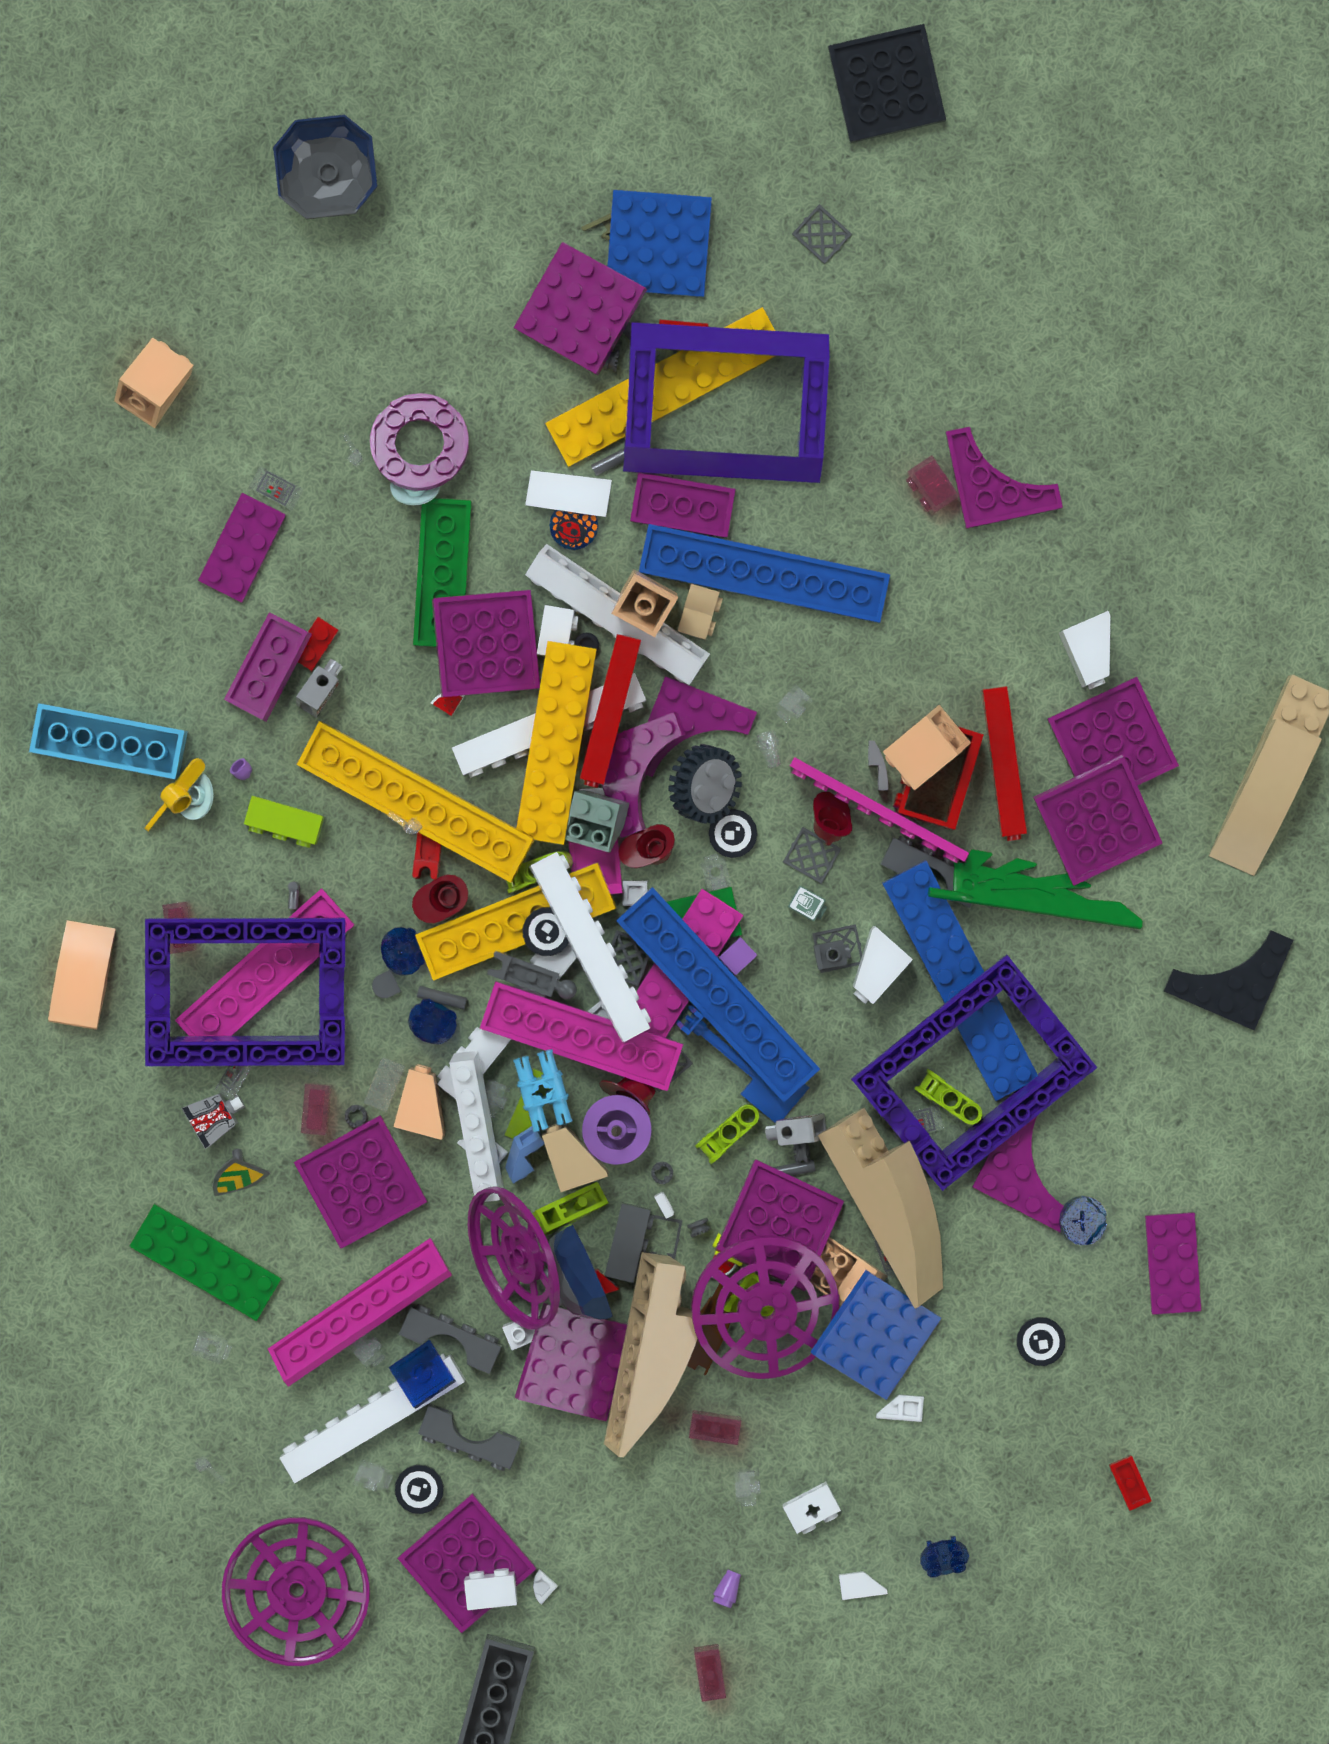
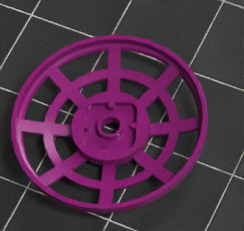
(521, 1254)
(758, 1296)
(291, 1606)

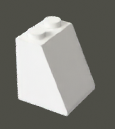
(1089, 649)
(879, 966)

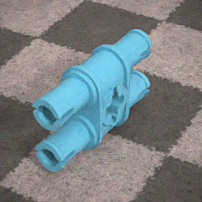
(535, 1101)

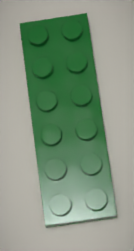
(440, 560)
(205, 1262)

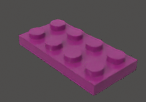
(682, 505)
(242, 547)
(267, 666)
(1173, 1263)

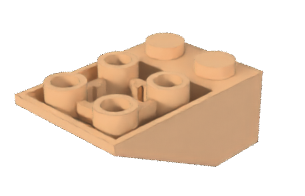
(845, 1268)

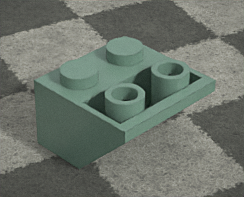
(595, 820)

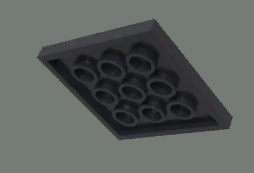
(886, 83)

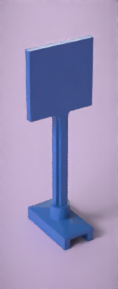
(757, 1090)

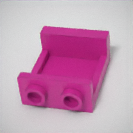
(608, 861)

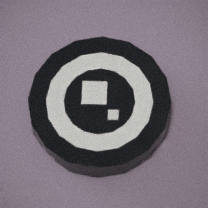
(733, 834)
(543, 933)
(1040, 1341)
(419, 1489)

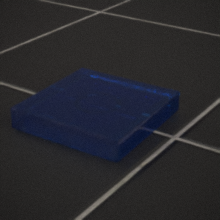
(422, 1374)

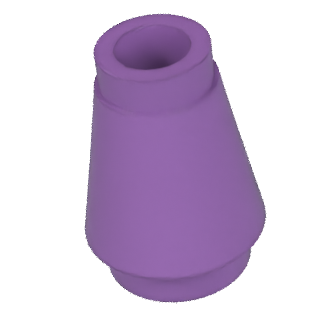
(727, 1589)

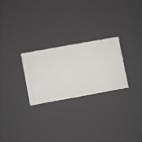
(568, 493)

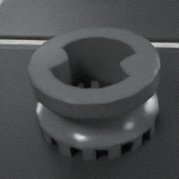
(610, 363)
(359, 1122)
(802, 1153)
(657, 1166)
(699, 1227)

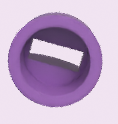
(241, 769)

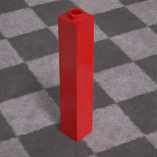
(610, 710)
(1004, 762)

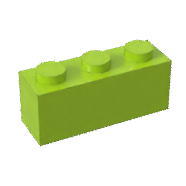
(283, 821)

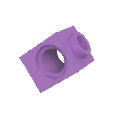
(737, 956)

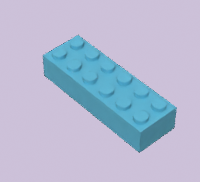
(108, 741)

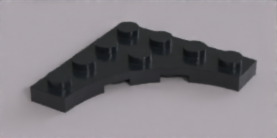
(1237, 992)

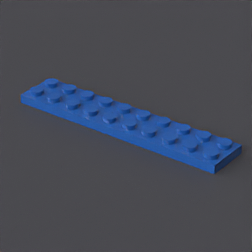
(764, 573)
(952, 968)
(718, 994)

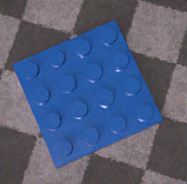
(660, 241)
(875, 1335)

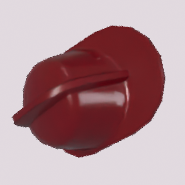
(831, 818)
(647, 847)
(440, 899)
(633, 1089)

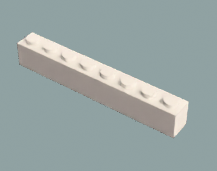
(597, 600)
(516, 737)
(589, 946)
(490, 1044)
(355, 1428)

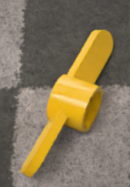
(175, 794)

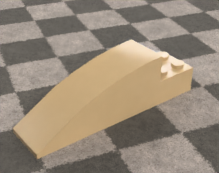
(1273, 775)
(892, 1199)
(653, 1351)

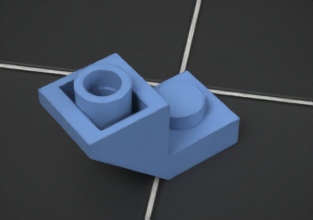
(518, 1164)

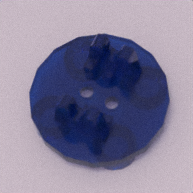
(407, 960)
(422, 1018)
(944, 1557)

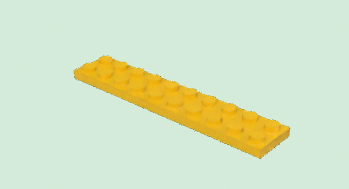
(676, 383)
(408, 795)

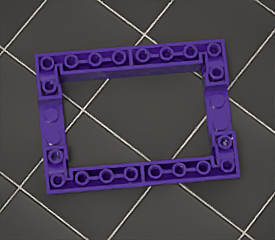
(814, 380)
(320, 1049)
(1009, 1116)

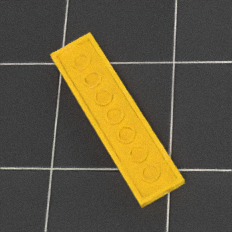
(556, 741)
(500, 925)

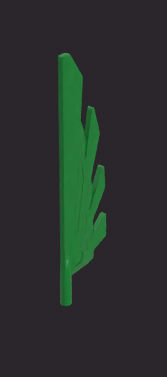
(1019, 892)

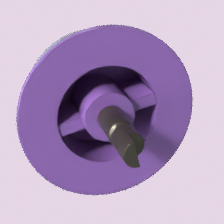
(616, 1129)

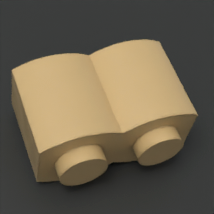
(698, 612)

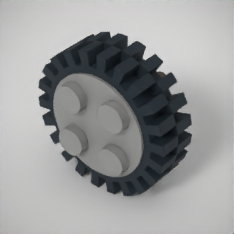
(705, 783)

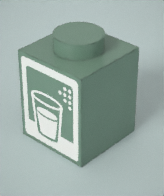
(808, 904)

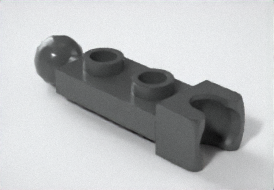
(532, 977)

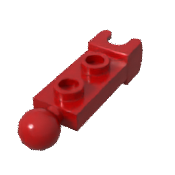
(426, 856)

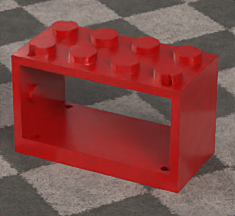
(959, 790)

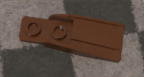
(711, 1332)

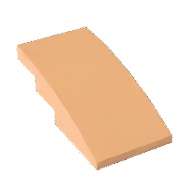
(81, 975)

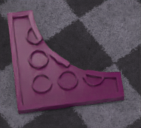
(987, 493)
(698, 714)
(631, 760)
(1013, 1180)

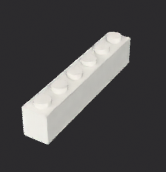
(476, 1122)

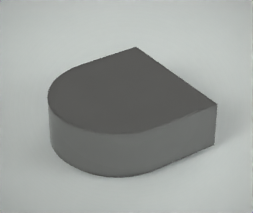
(385, 985)

